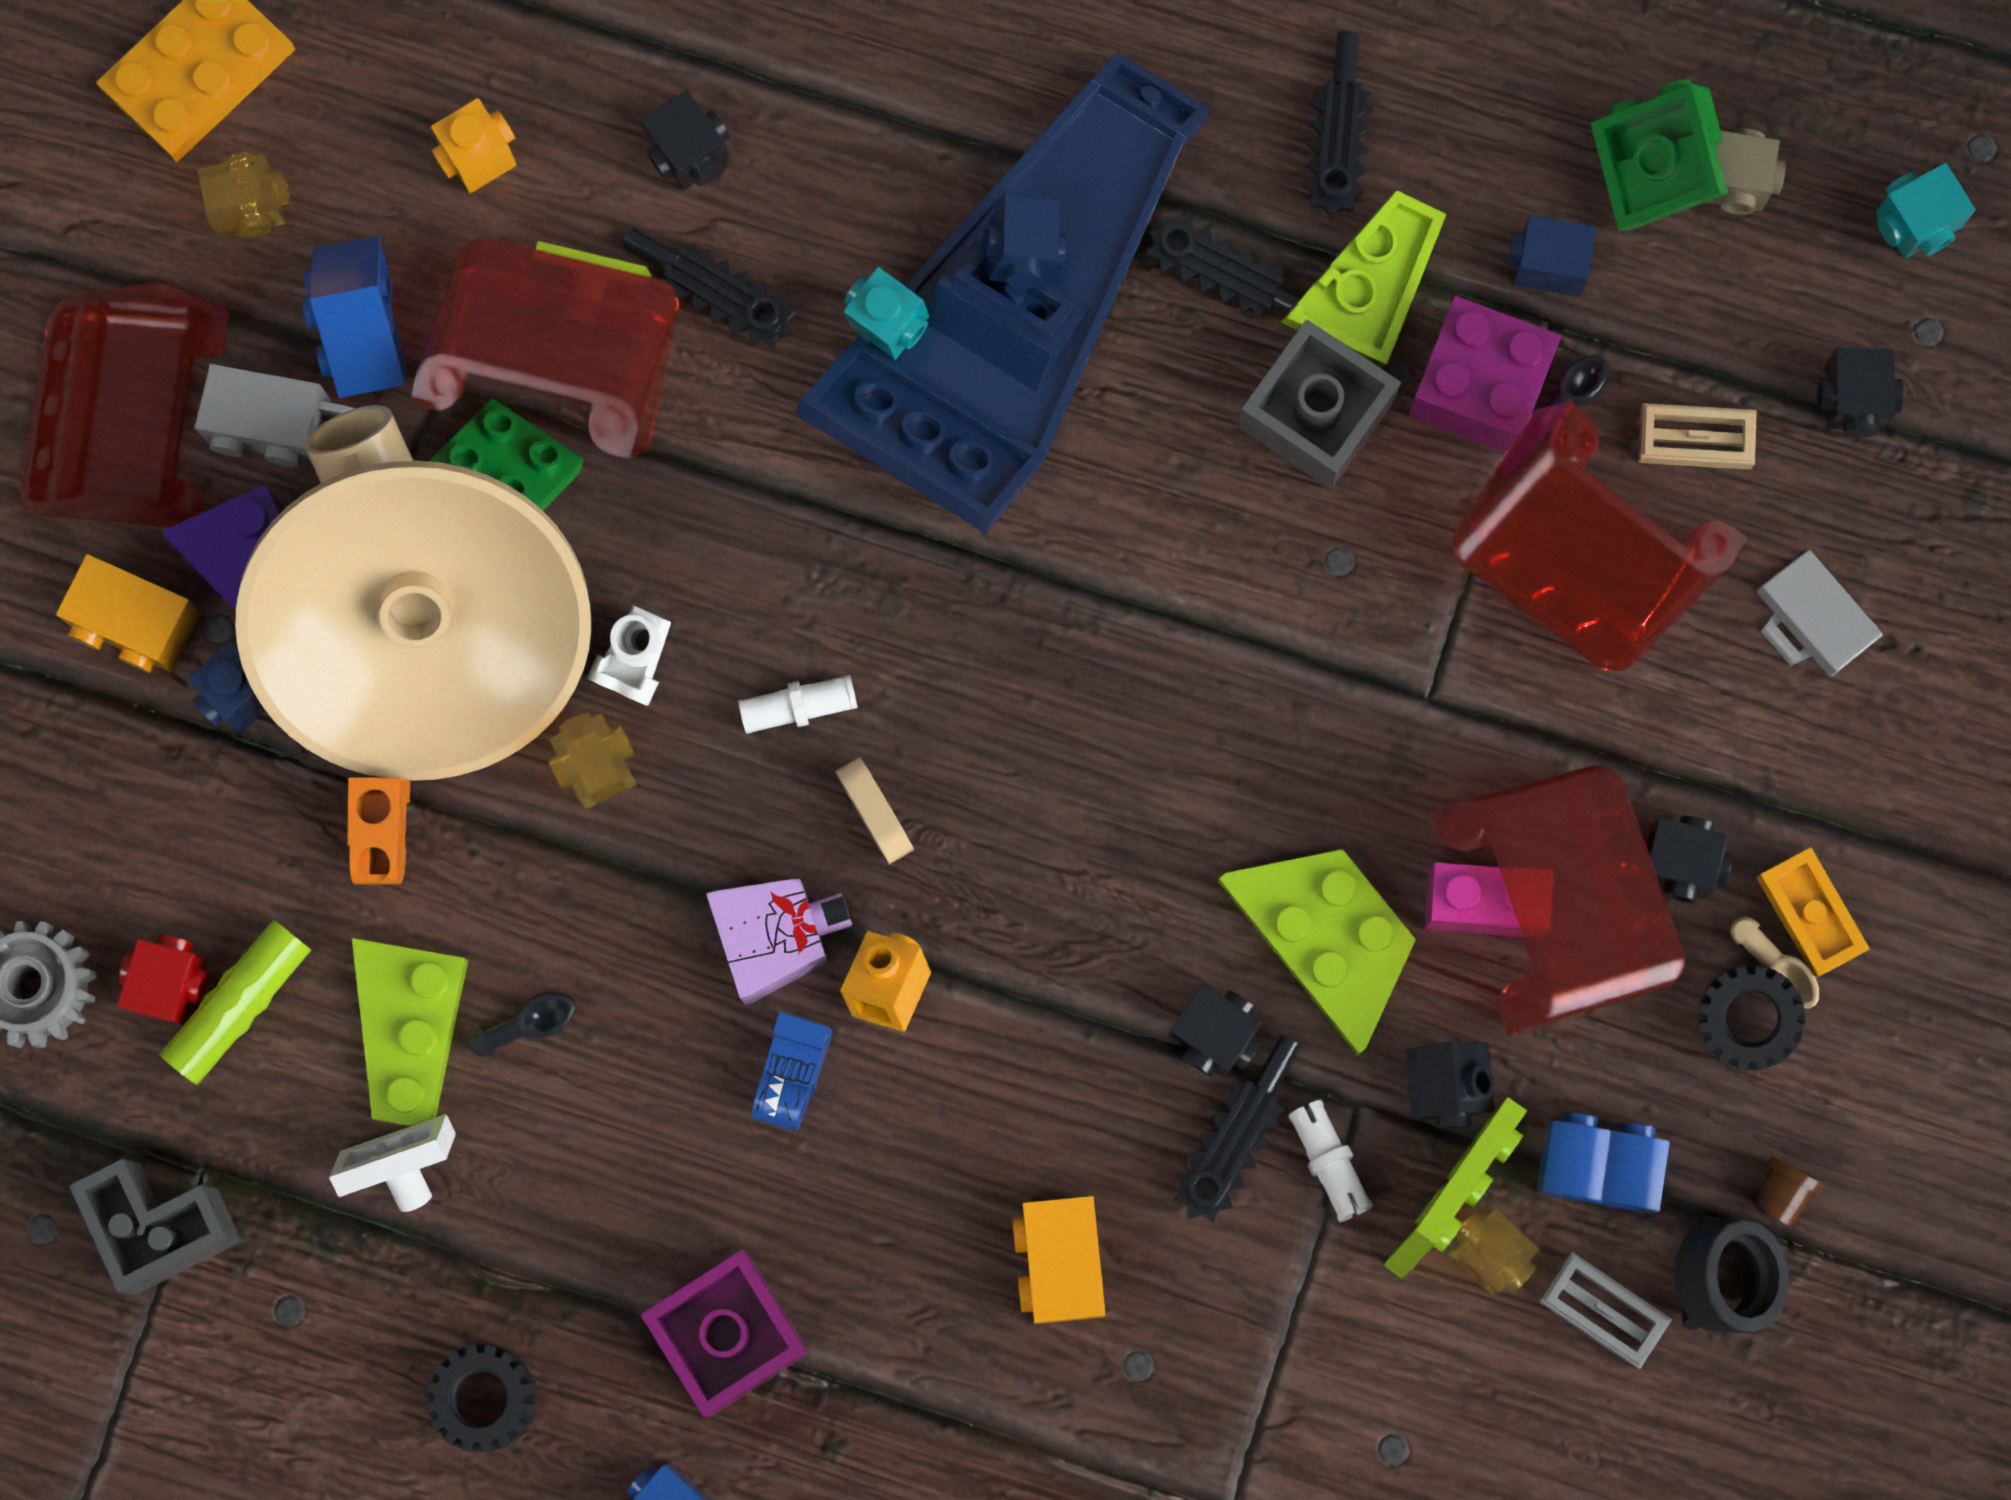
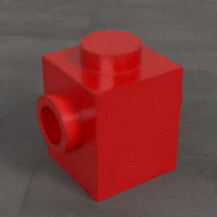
(163, 980)

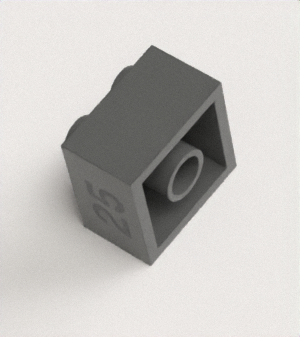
(1318, 404)

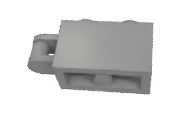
(261, 414)

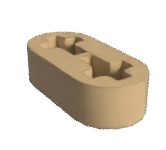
(874, 810)

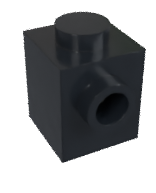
(686, 141)
(1860, 391)
(1688, 857)
(1217, 1031)
(1450, 1082)

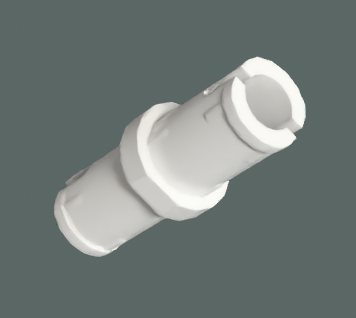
(797, 704)
(1330, 1160)

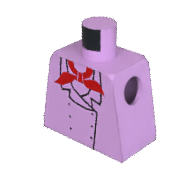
(774, 933)

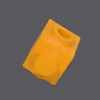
(473, 145)
(886, 980)

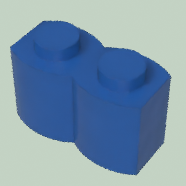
(1602, 1164)

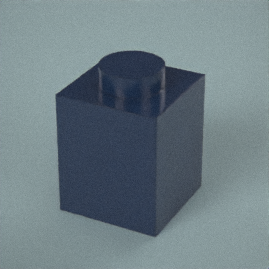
(1552, 255)

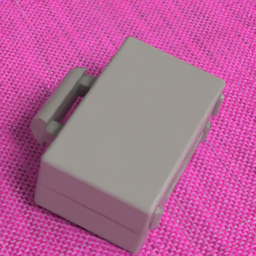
(1817, 614)

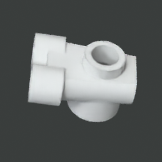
(624, 665)

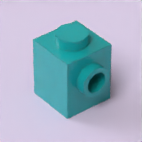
(1923, 211)
(886, 313)

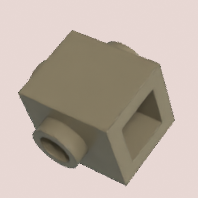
(1749, 170)

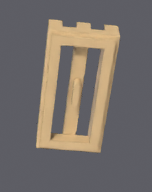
(1696, 457)

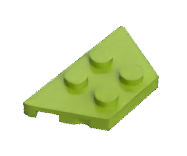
(1328, 934)

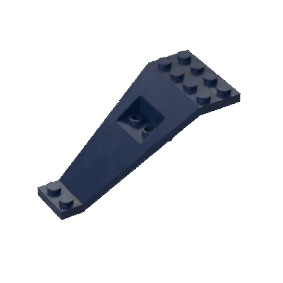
(998, 363)

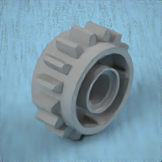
(61, 990)

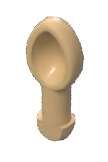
(1746, 932)

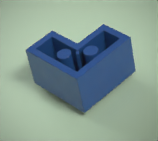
(353, 311)

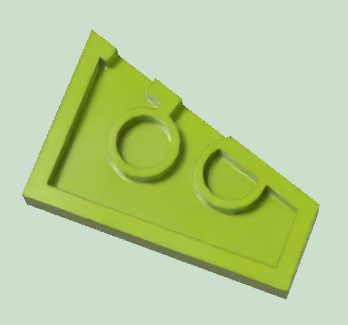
(1373, 279)
(407, 1026)
(1466, 1184)

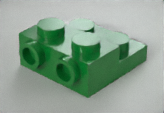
(1660, 154)

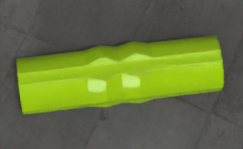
(235, 1002)

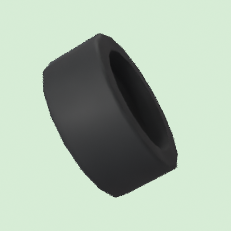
(1765, 1276)

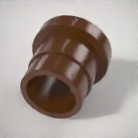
(1786, 1191)

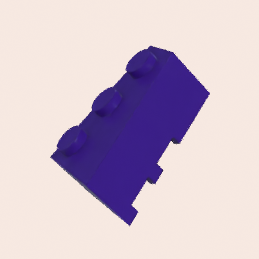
(224, 538)

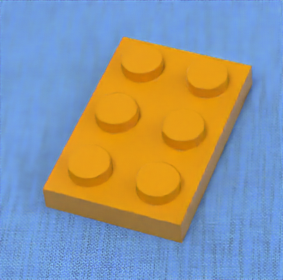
(194, 70)

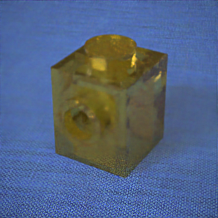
(243, 196)
(592, 759)
(1494, 1252)

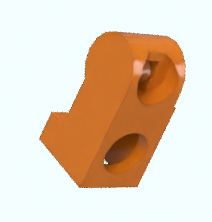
(377, 829)

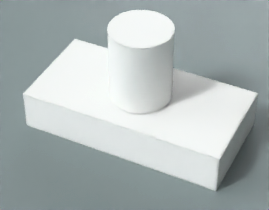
(397, 1161)

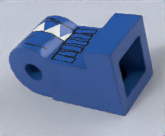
(791, 1071)

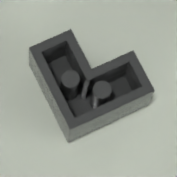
(148, 1240)

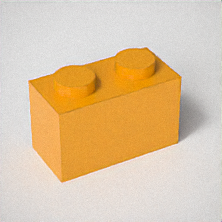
(127, 614)
(1061, 1260)

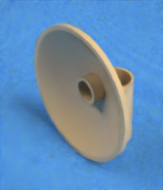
(410, 610)

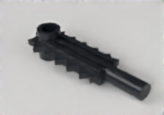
(1339, 128)
(1218, 267)
(712, 287)
(1227, 1152)

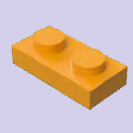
(1812, 912)

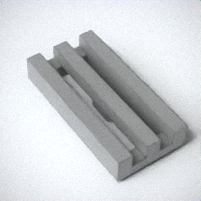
(1647, 1339)

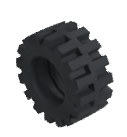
(1744, 1054)
(444, 1398)

